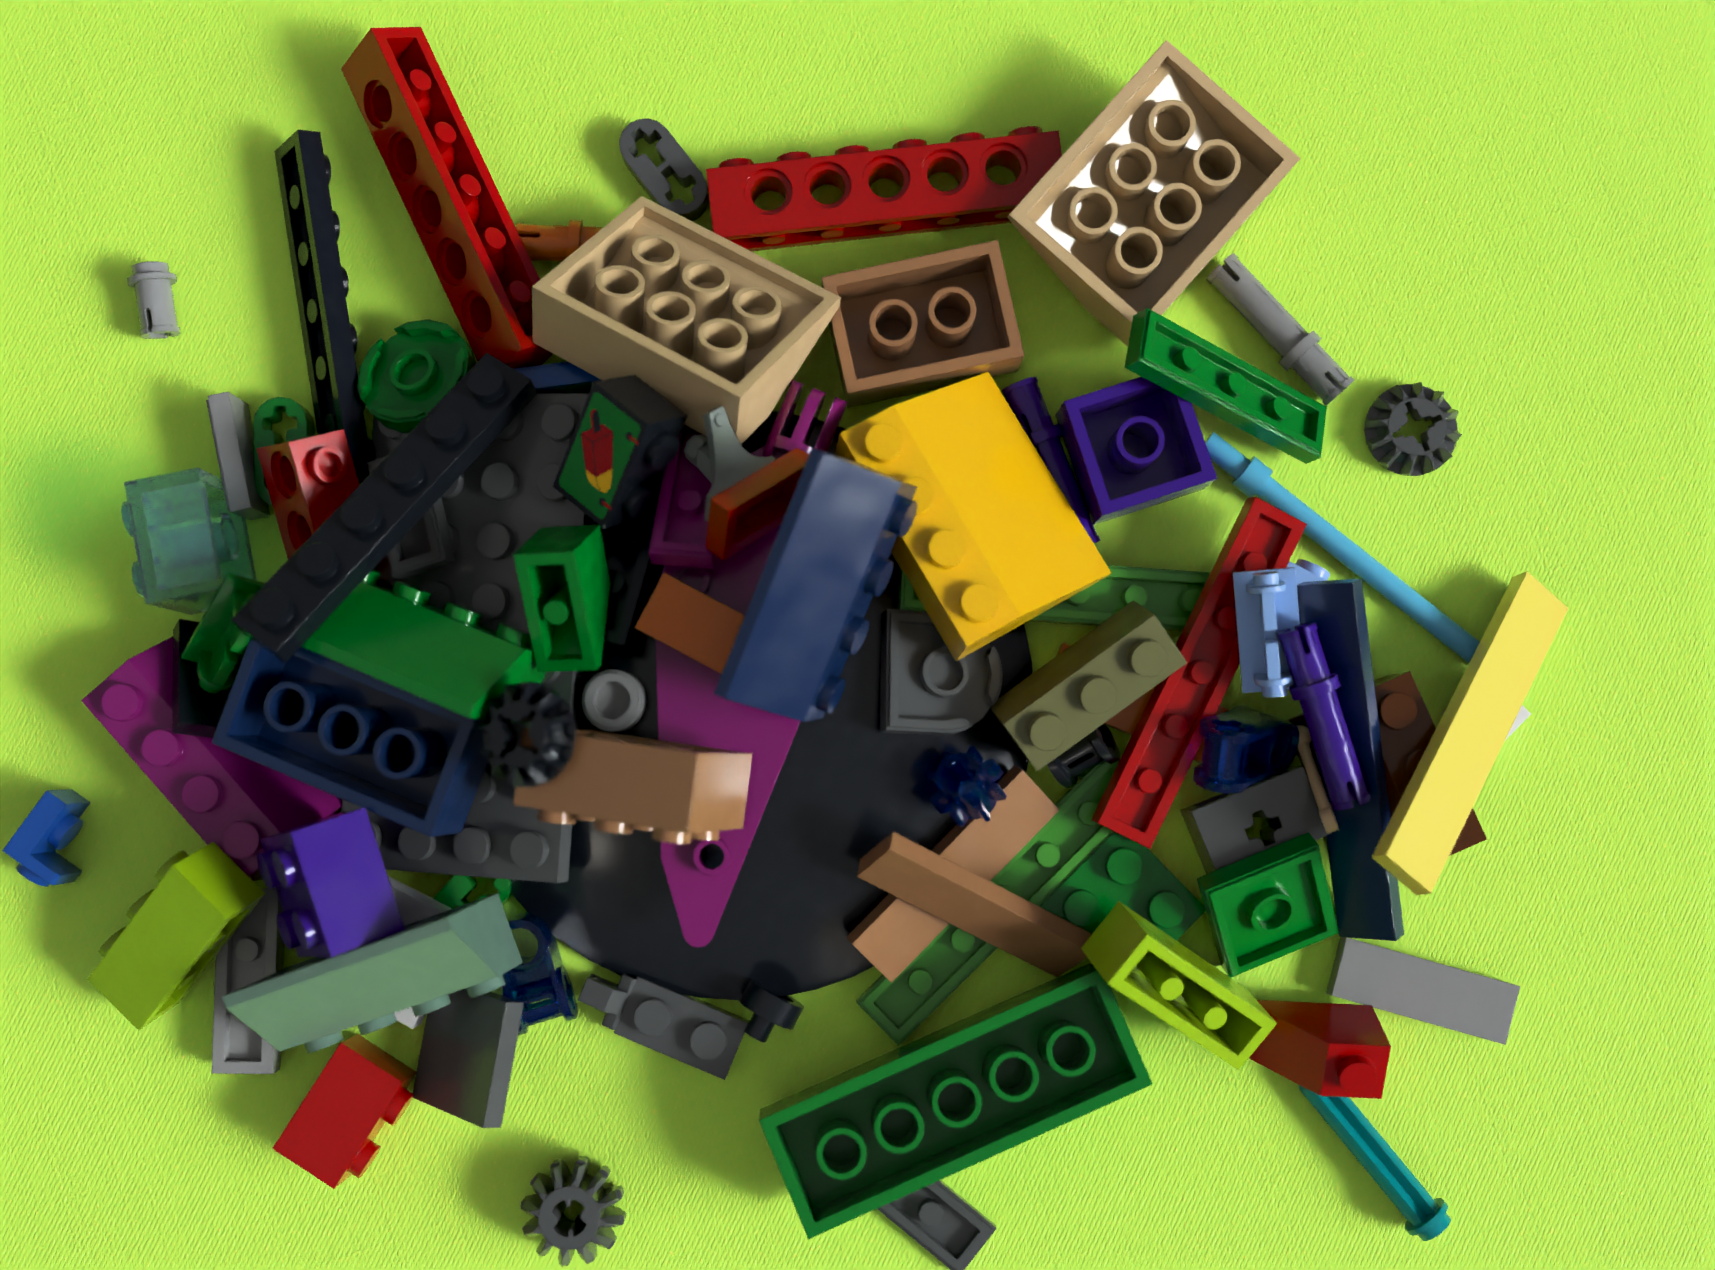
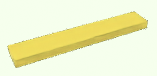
(1470, 735)

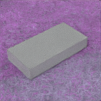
(235, 454)

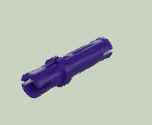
(1032, 413)
(1322, 711)

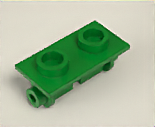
(217, 641)

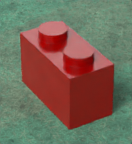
(345, 1112)

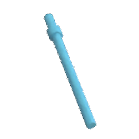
(1255, 478)

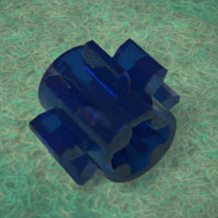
(966, 786)

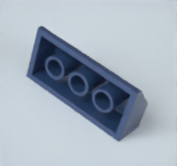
(817, 588)

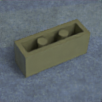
(1088, 684)

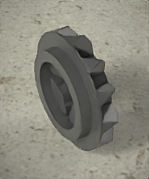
(1403, 454)

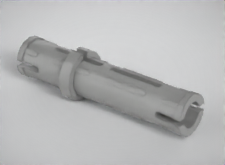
(1280, 329)

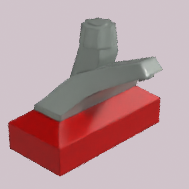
(746, 491)

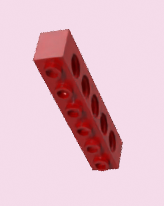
(447, 192)
(863, 213)

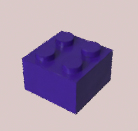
(1133, 448)
(330, 885)

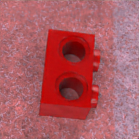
(307, 482)

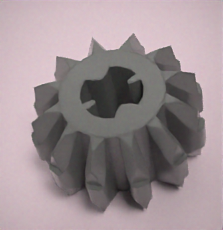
(590, 1227)

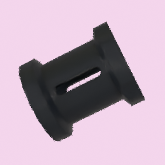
(1085, 755)

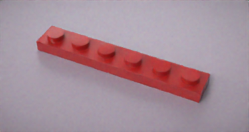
(1170, 723)

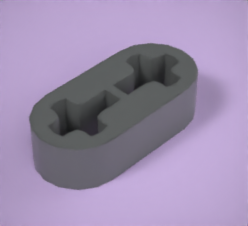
(674, 163)

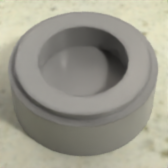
(614, 700)

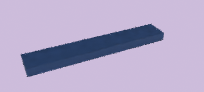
(1362, 889)

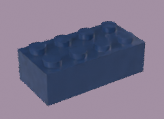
(355, 738)

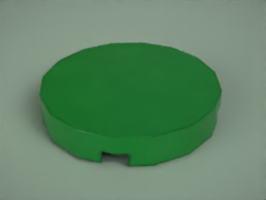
(412, 372)

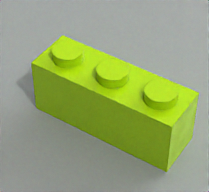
(174, 933)
(1178, 986)

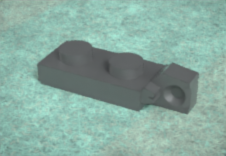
(668, 1021)

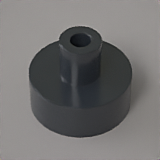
(768, 1010)

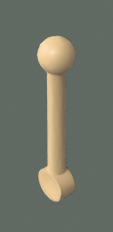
(1325, 810)

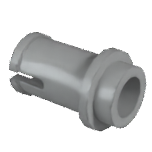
(154, 299)

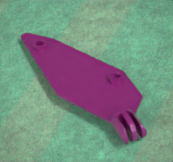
(696, 716)

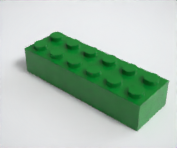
(952, 1099)

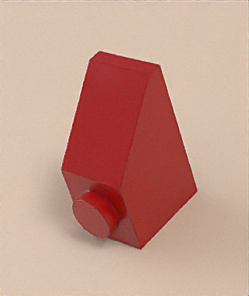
(1326, 1047)

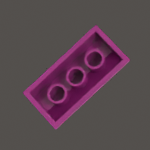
(212, 788)

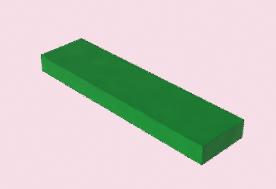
(1225, 386)

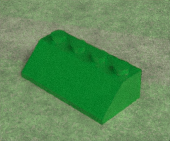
(425, 648)

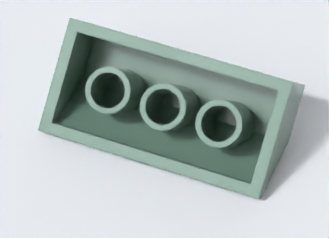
(370, 983)

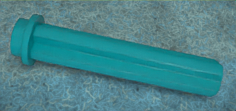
(1423, 1214)

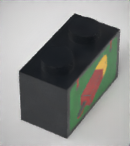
(619, 451)

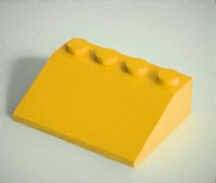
(989, 521)

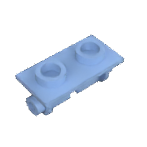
(1264, 606)

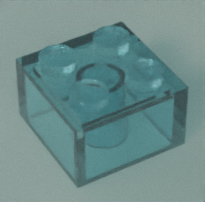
(184, 539)

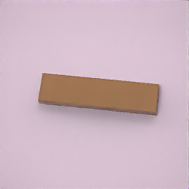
(973, 904)
(900, 931)

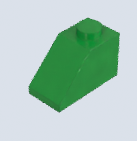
(565, 596)

